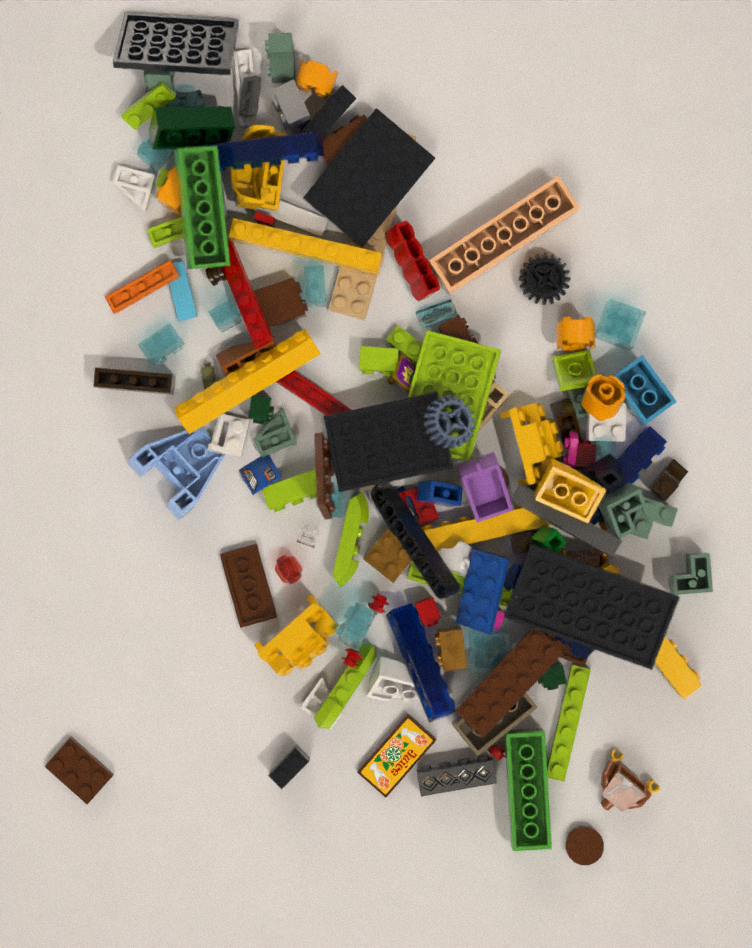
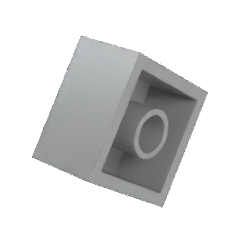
(292, 107)

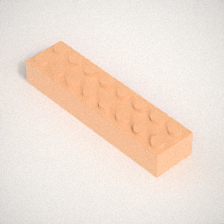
(503, 235)

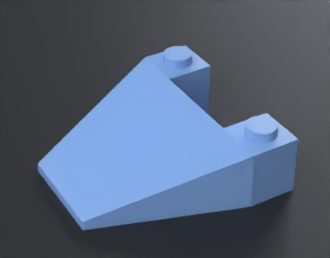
(183, 462)

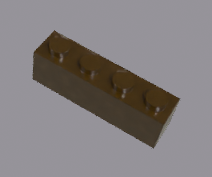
(134, 381)

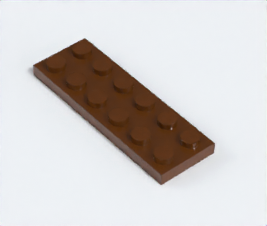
(508, 681)

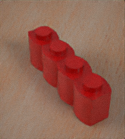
(414, 264)

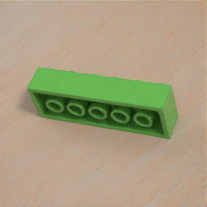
(202, 207)
(528, 789)

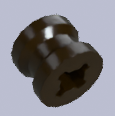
(215, 275)

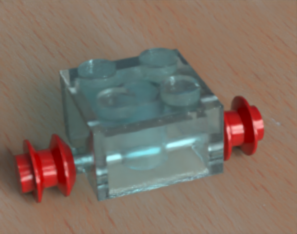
(356, 627)

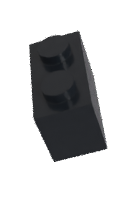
(289, 766)

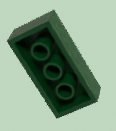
(190, 126)

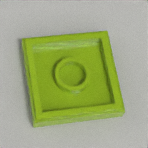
(573, 369)

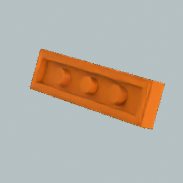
(142, 286)

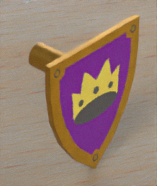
(403, 372)

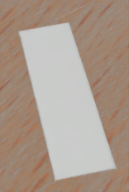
(436, 476)

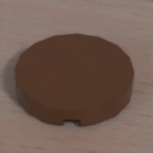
(584, 845)

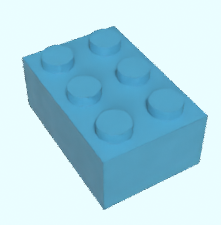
(644, 391)

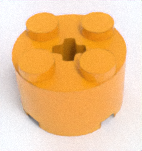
(315, 78)
(575, 334)
(603, 397)

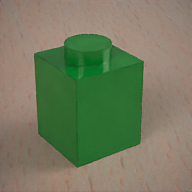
(548, 538)

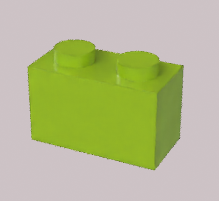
(378, 360)

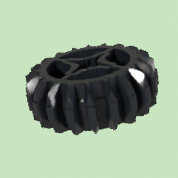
(554, 265)

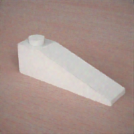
(392, 680)

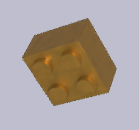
(388, 556)
(452, 648)

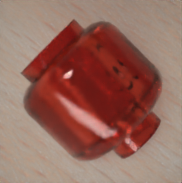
(288, 569)

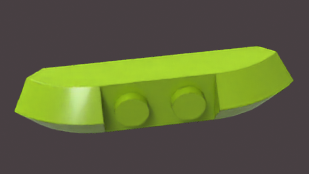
(344, 564)
(344, 688)

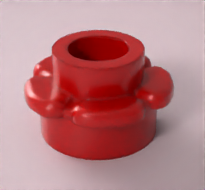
(497, 752)

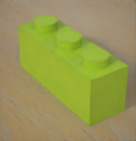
(290, 491)

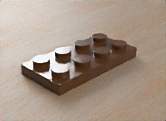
(324, 471)

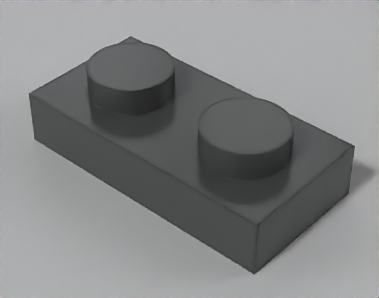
(250, 96)

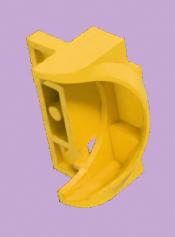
(263, 179)
(535, 441)
(299, 640)

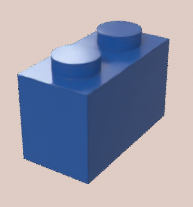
(439, 493)

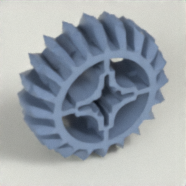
(459, 417)

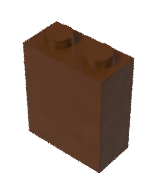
(281, 302)

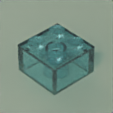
(619, 324)
(487, 650)

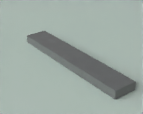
(577, 528)

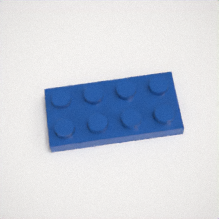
(482, 591)

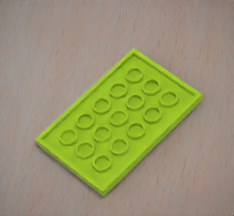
(457, 370)

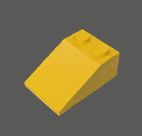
(569, 491)

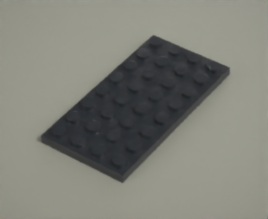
(591, 606)

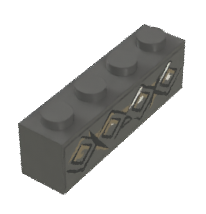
(456, 776)

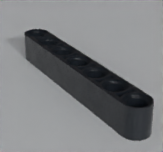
(415, 541)

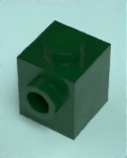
(260, 409)
(553, 677)

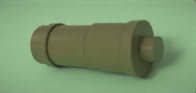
(208, 375)

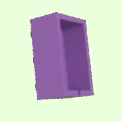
(485, 487)

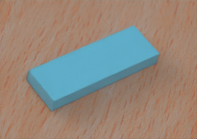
(182, 295)

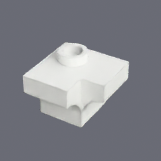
(457, 558)

